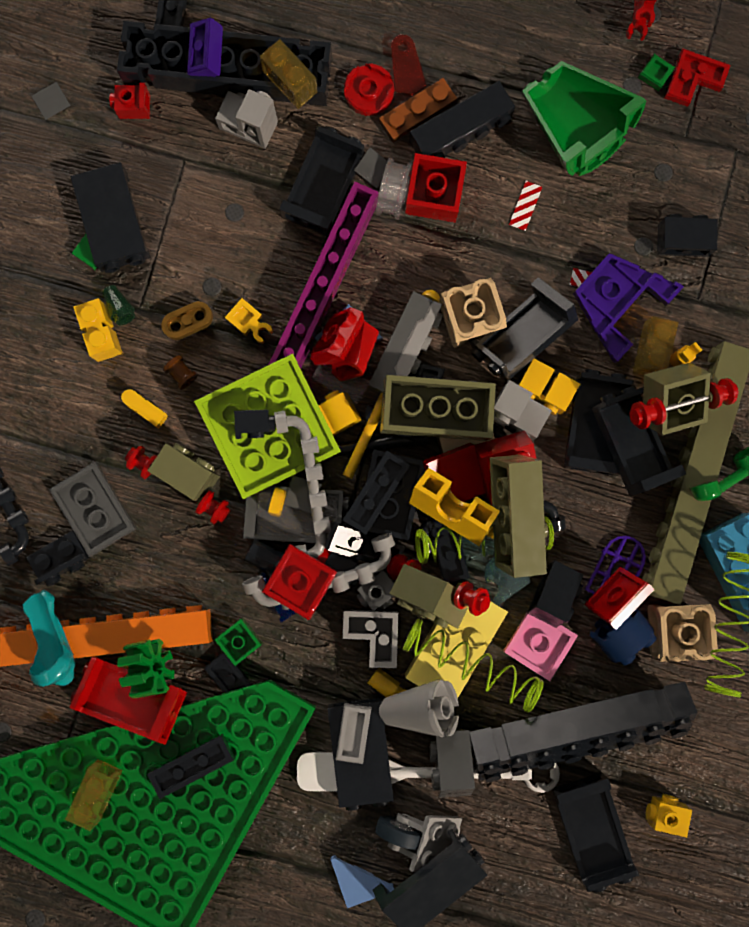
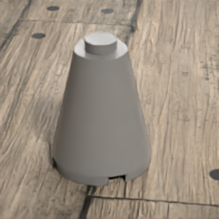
(423, 709)

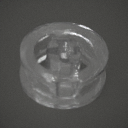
(394, 188)

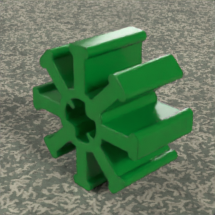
(145, 668)

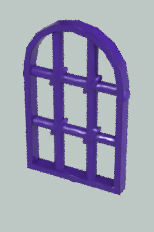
(616, 557)

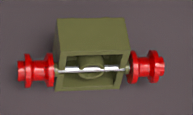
(680, 398)
(184, 474)
(434, 597)

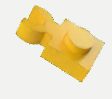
(247, 319)

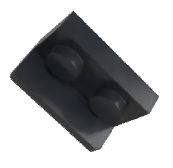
(57, 558)

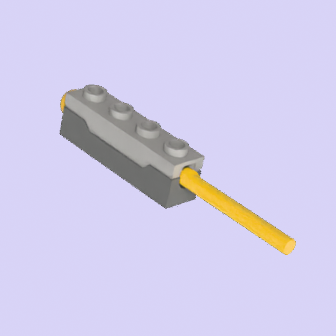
(399, 359)

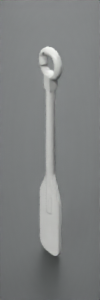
(317, 773)

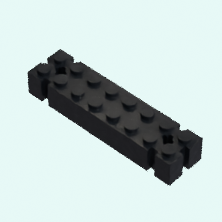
(163, 59)
(582, 731)

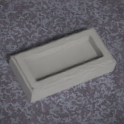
(353, 733)

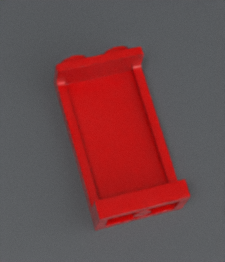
(106, 700)

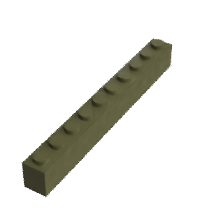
(702, 462)

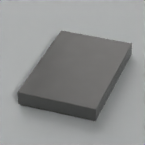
(92, 509)

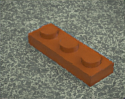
(418, 110)

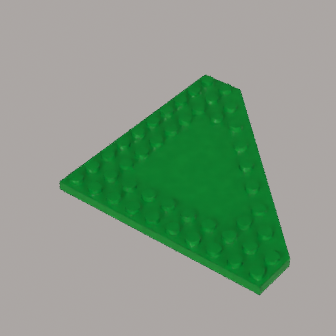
(151, 854)

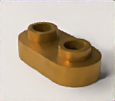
(187, 319)

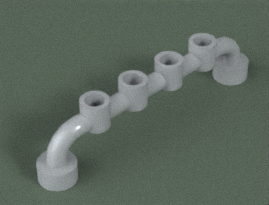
(313, 474)
(363, 573)

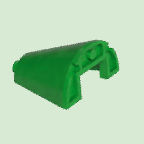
(582, 115)

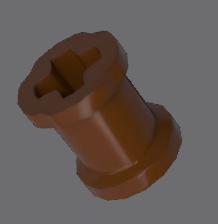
(180, 372)

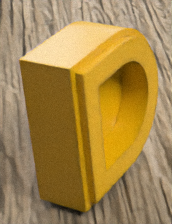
(277, 502)

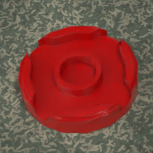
(369, 89)

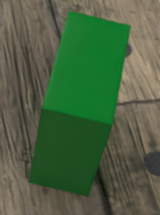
(238, 641)

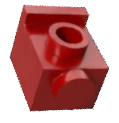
(136, 107)

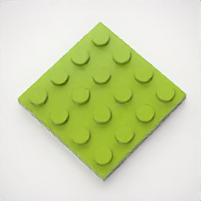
(266, 460)

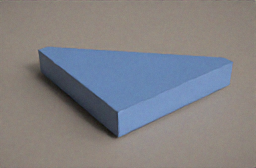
(356, 882)

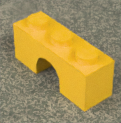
(435, 499)

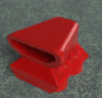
(346, 344)

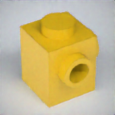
(669, 815)

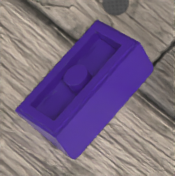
(205, 48)

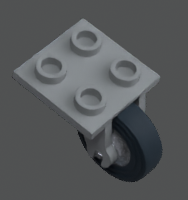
(418, 838)

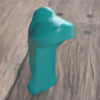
(54, 657)

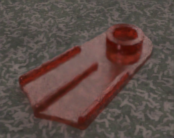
(406, 66)

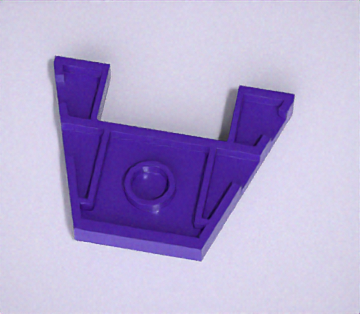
(612, 291)

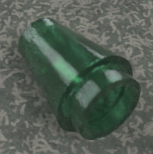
(118, 306)

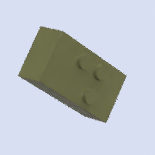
(437, 408)
(520, 524)

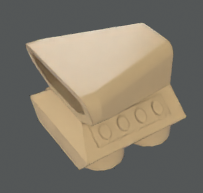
(472, 311)
(683, 632)

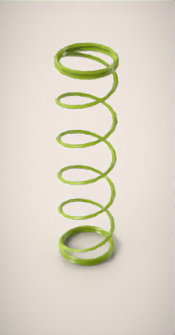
(425, 538)
(714, 687)
(528, 706)

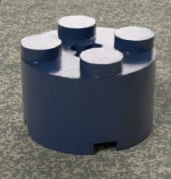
(626, 640)

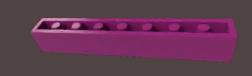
(327, 274)

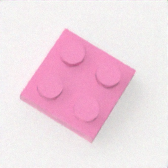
(540, 645)

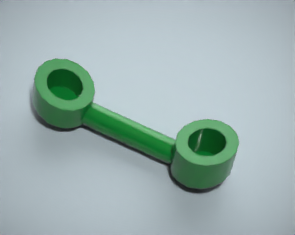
(714, 489)

